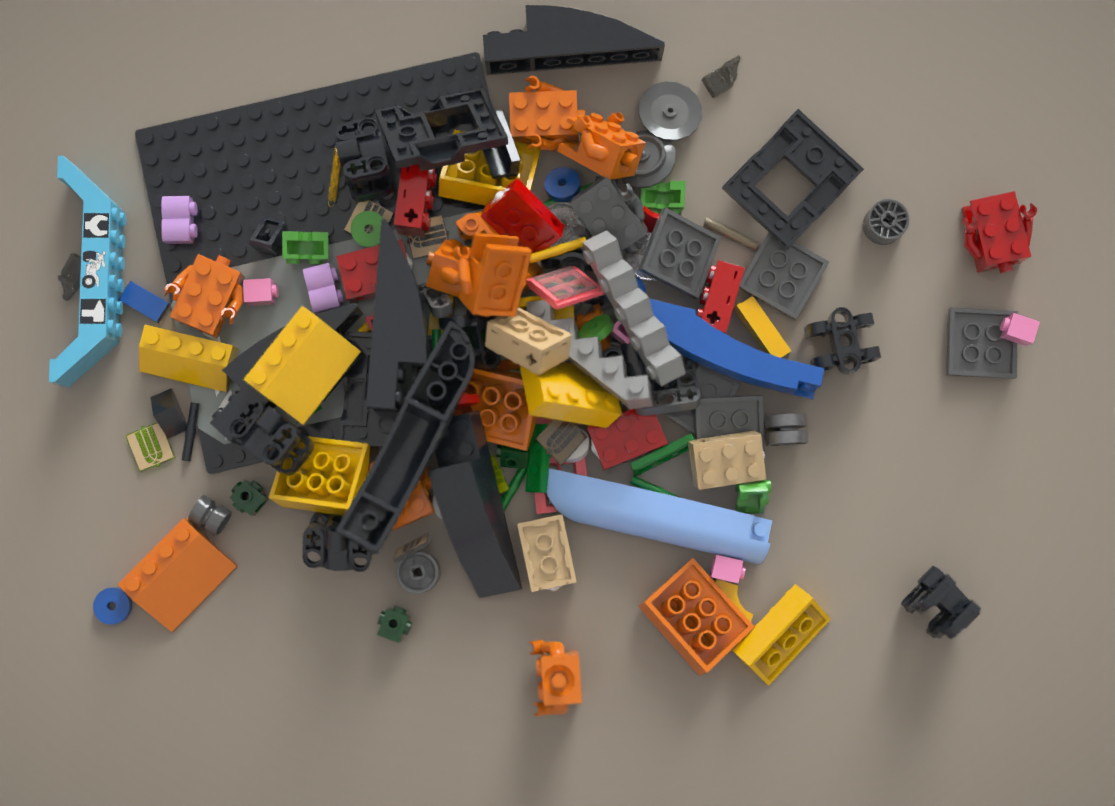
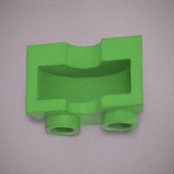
(664, 195)
(304, 246)
(752, 496)

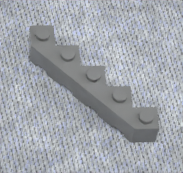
(633, 308)
(588, 357)

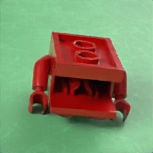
(997, 232)

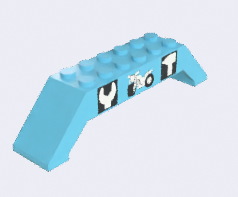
(99, 278)

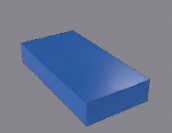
(144, 301)

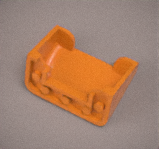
(474, 223)

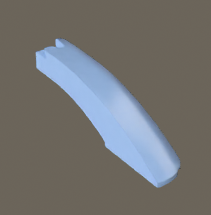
(659, 516)

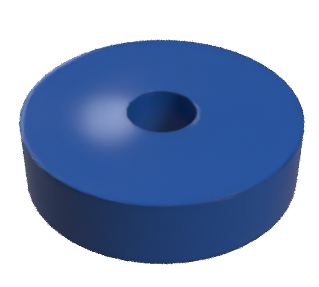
(559, 176)
(102, 606)

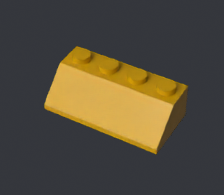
(185, 358)
(782, 634)

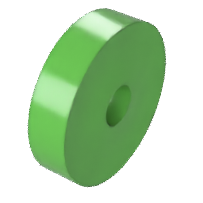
(358, 228)
(598, 327)

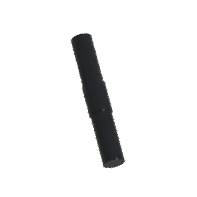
(190, 431)

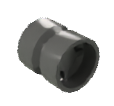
(207, 514)

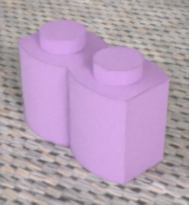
(178, 219)
(322, 288)

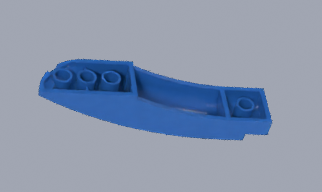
(731, 358)

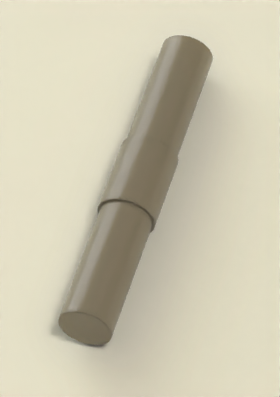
(731, 234)

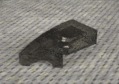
(722, 78)
(70, 276)

